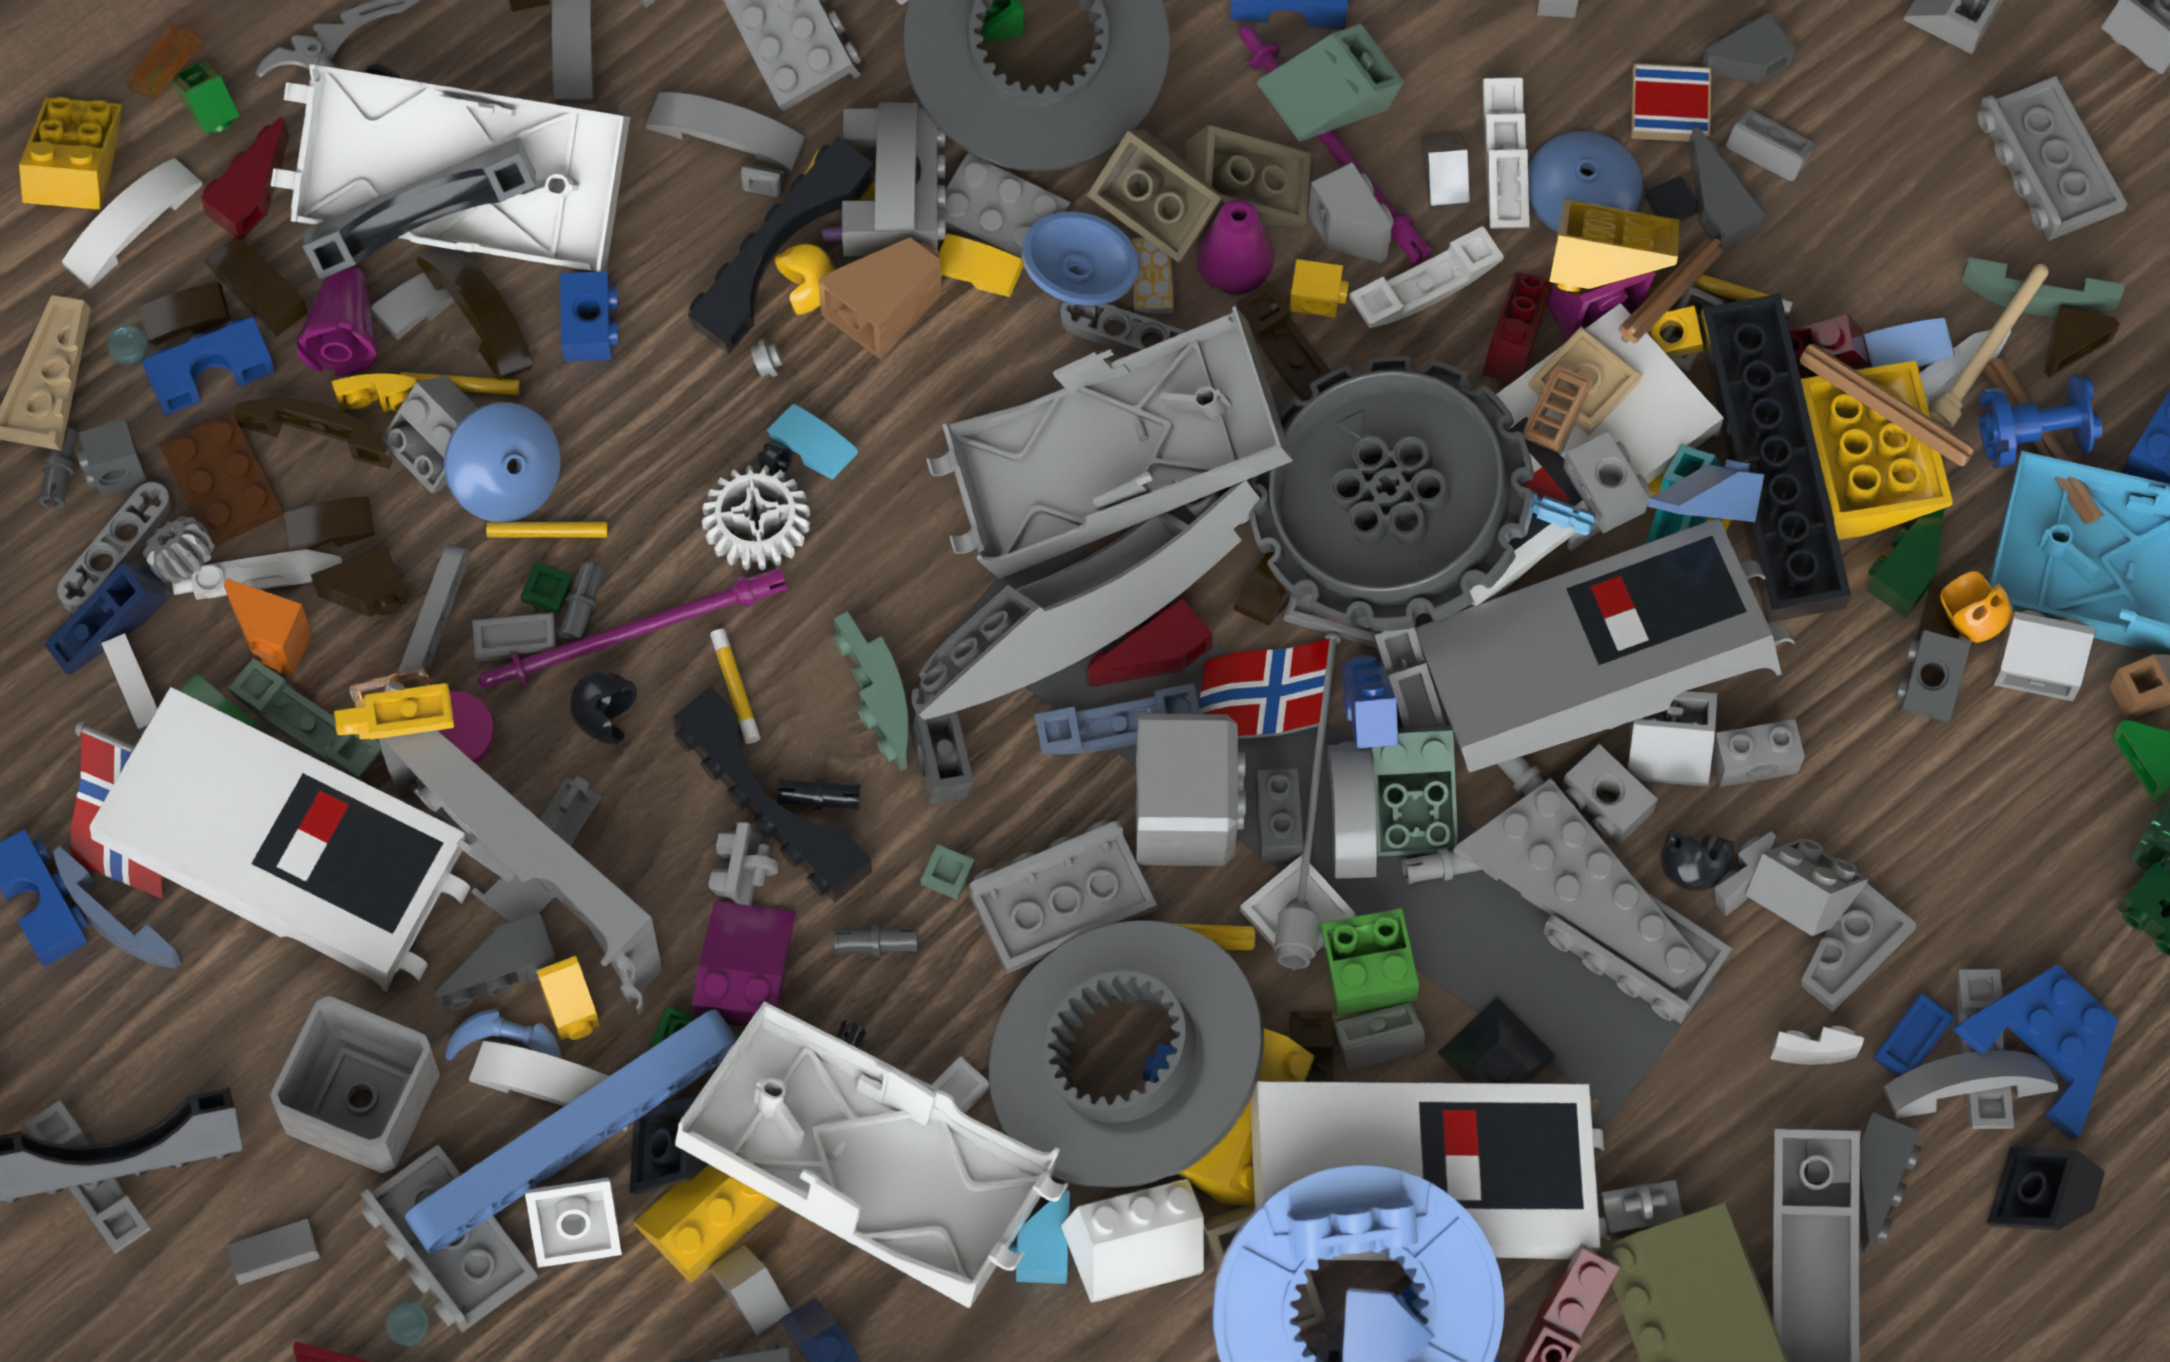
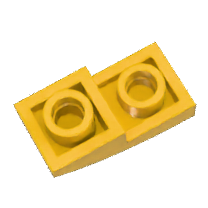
(980, 264)
(361, 390)

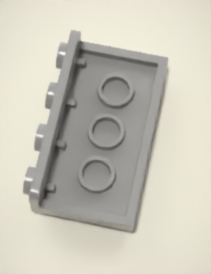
(795, 45)
(2051, 158)
(1060, 894)
(1633, 982)
(467, 1275)

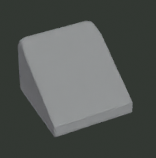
(763, 180)

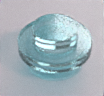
(127, 345)
(407, 1324)

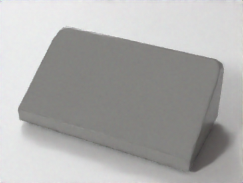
(1770, 145)
(1379, 1036)
(273, 1251)

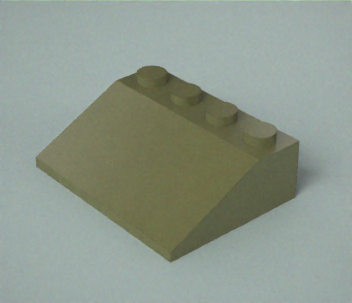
(1693, 1292)

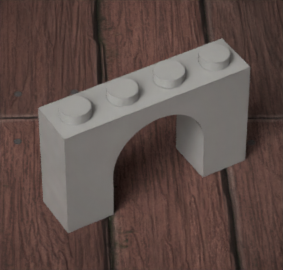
(859, 216)

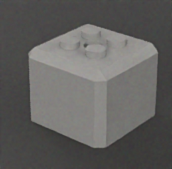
(1188, 789)
(347, 1052)

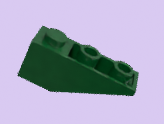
(1911, 567)

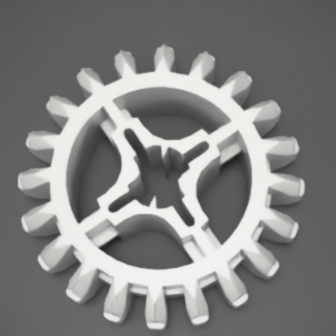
(772, 515)

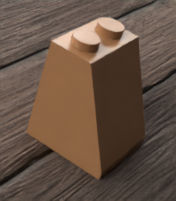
(882, 294)

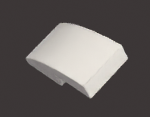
(1832, 1046)

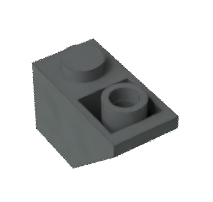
(1751, 53)

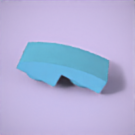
(813, 440)

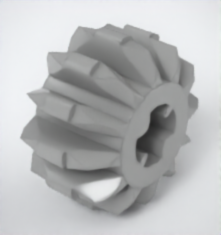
(178, 549)

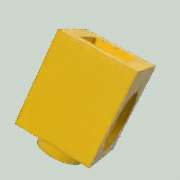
(1318, 288)
(1687, 322)

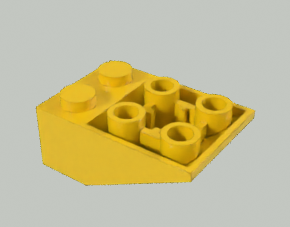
(70, 153)

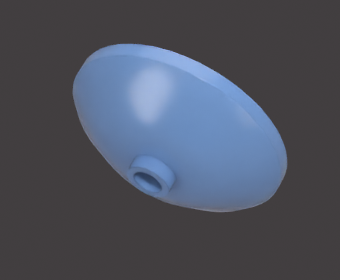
(1557, 176)
(1080, 258)
(479, 459)

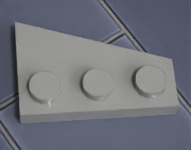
(1855, 947)

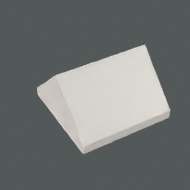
(573, 1222)

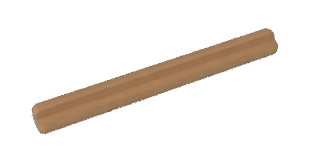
(1670, 290)
(1887, 404)
(2078, 494)

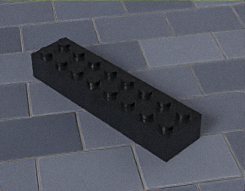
(1772, 431)

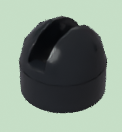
(775, 457)

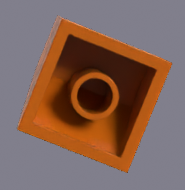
(271, 626)

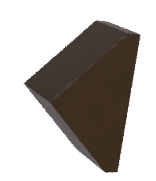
(2076, 336)

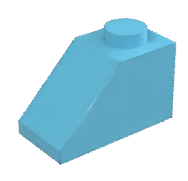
(1044, 1244)

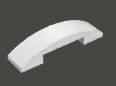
(127, 217)
(1429, 281)
(532, 1073)

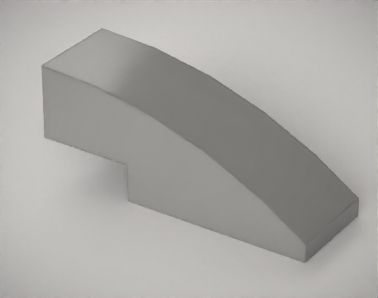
(1409, 677)

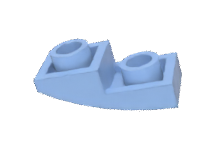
(1915, 341)

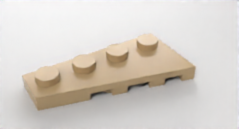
(44, 383)

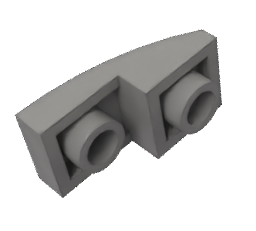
(1733, 886)

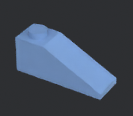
(1714, 492)

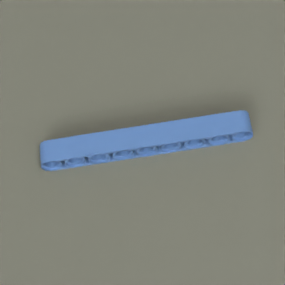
(571, 1132)

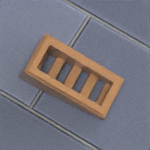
(1531, 430)

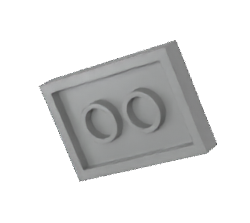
(995, 205)

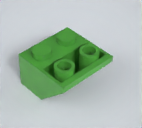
(1369, 962)

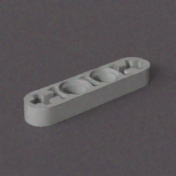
(1127, 342)
(109, 544)
(435, 610)

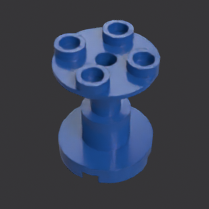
(2023, 423)

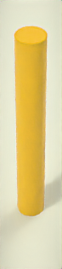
(476, 384)
(547, 529)

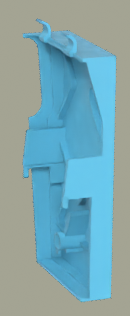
(2096, 572)

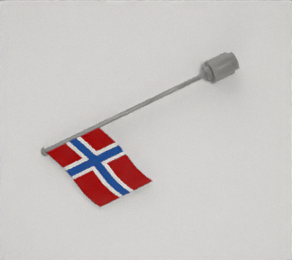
(1270, 697)
(101, 764)

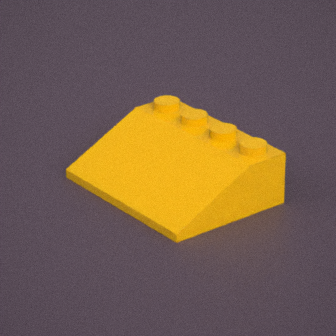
(1609, 245)
(1870, 465)

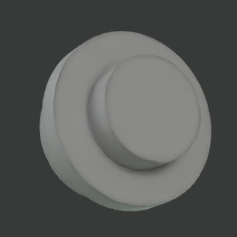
(766, 358)

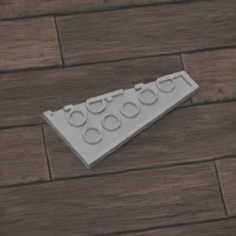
(1571, 873)

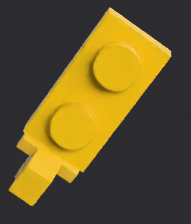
(397, 713)

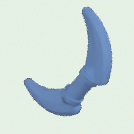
(490, 1023)

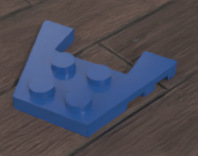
(2062, 1028)

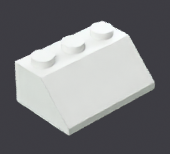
(1137, 1240)

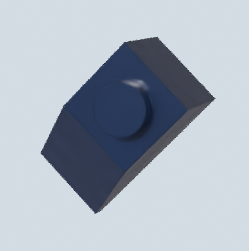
(818, 1335)

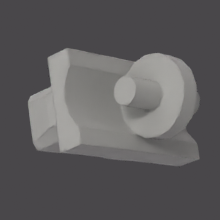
(747, 864)
(1641, 1207)

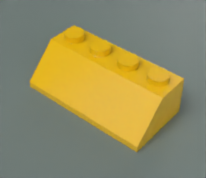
(1228, 1168)
(702, 1219)

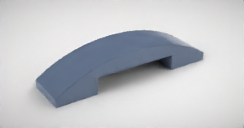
(1108, 726)
(144, 945)

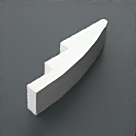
(1505, 153)

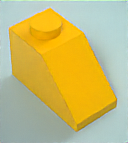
(568, 999)

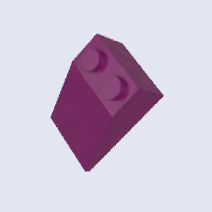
(1586, 306)
(743, 961)

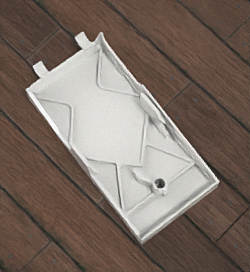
(386, 132)

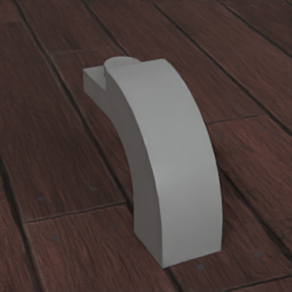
(1352, 811)

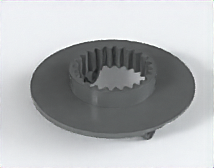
(1032, 127)
(1176, 1117)

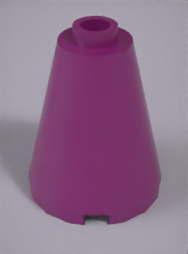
(1235, 249)
(339, 326)

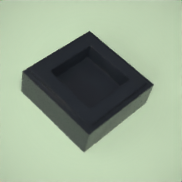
(1672, 200)

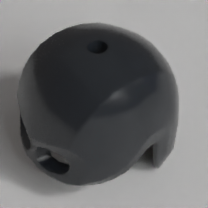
(598, 701)
(1695, 864)

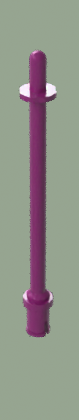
(1402, 230)
(742, 592)

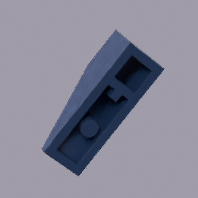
(113, 609)

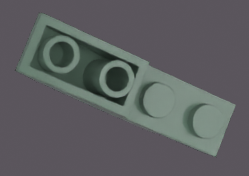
(883, 698)

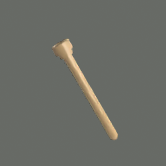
(1947, 406)

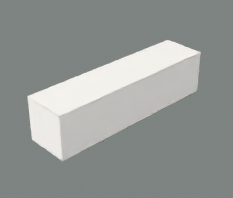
(130, 680)

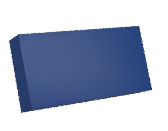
(1914, 1036)

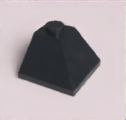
(1496, 1049)
(655, 1156)
(2045, 1189)

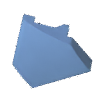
(1381, 1328)

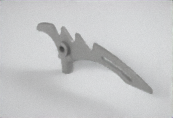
(322, 48)

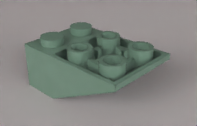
(1332, 84)
(1416, 792)

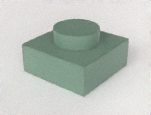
(947, 872)

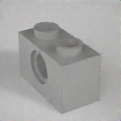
(1609, 503)
(1757, 753)
(1602, 772)

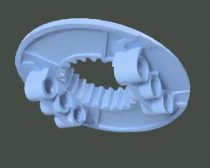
(1352, 1213)

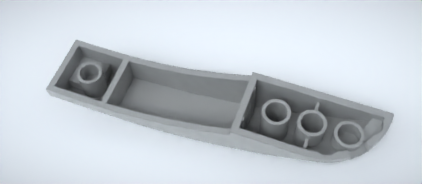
(1082, 607)
(1816, 1244)

